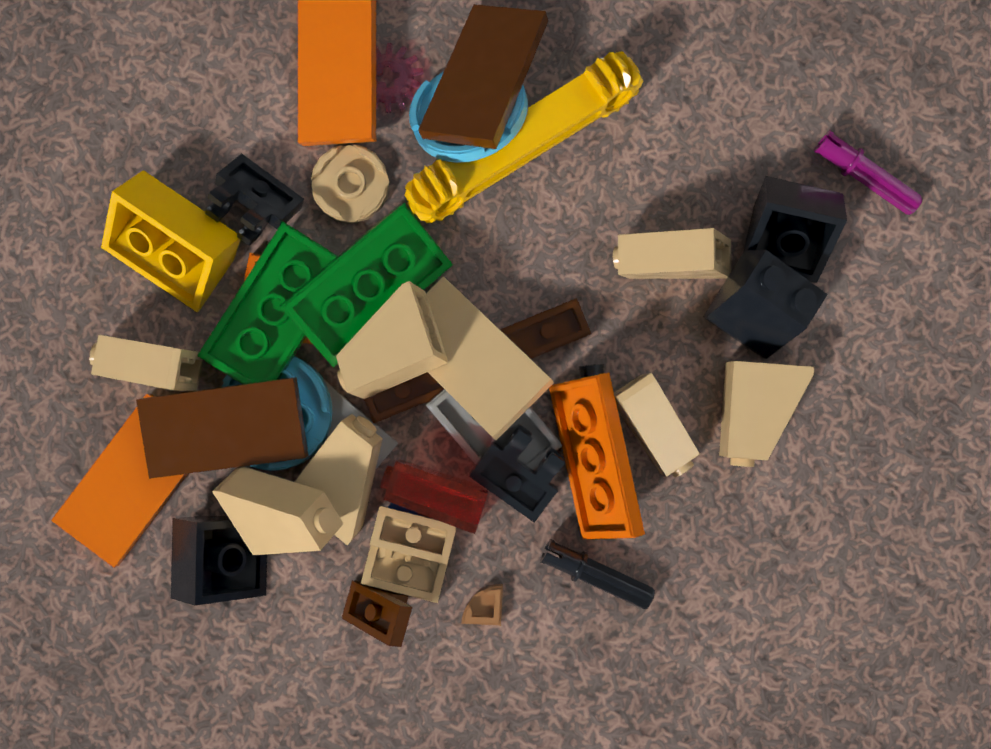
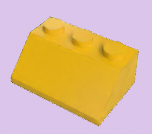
(168, 239)

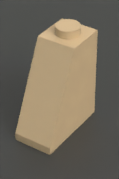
(673, 255)
(392, 345)
(145, 363)
(758, 407)
(656, 425)
(346, 472)
(276, 512)

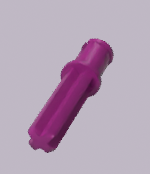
(868, 173)

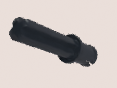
(597, 575)

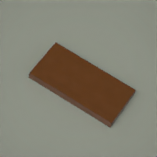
(484, 76)
(222, 428)

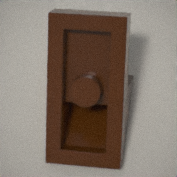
(378, 613)

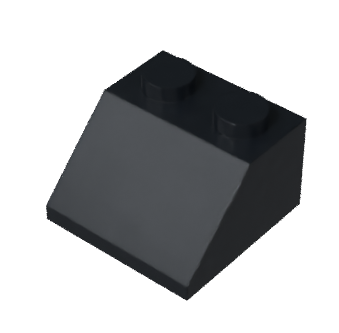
(797, 224)
(764, 303)
(213, 562)

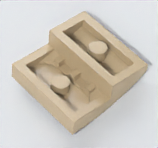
(408, 554)

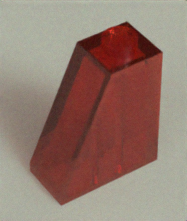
(435, 494)

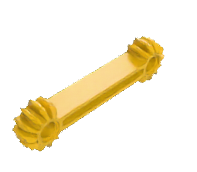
(592, 95)

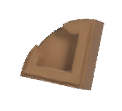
(485, 607)

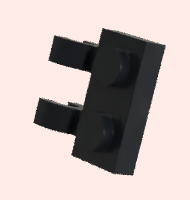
(258, 191)
(513, 480)

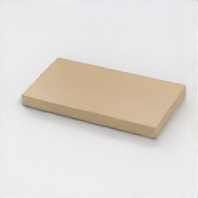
(484, 366)

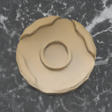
(354, 195)

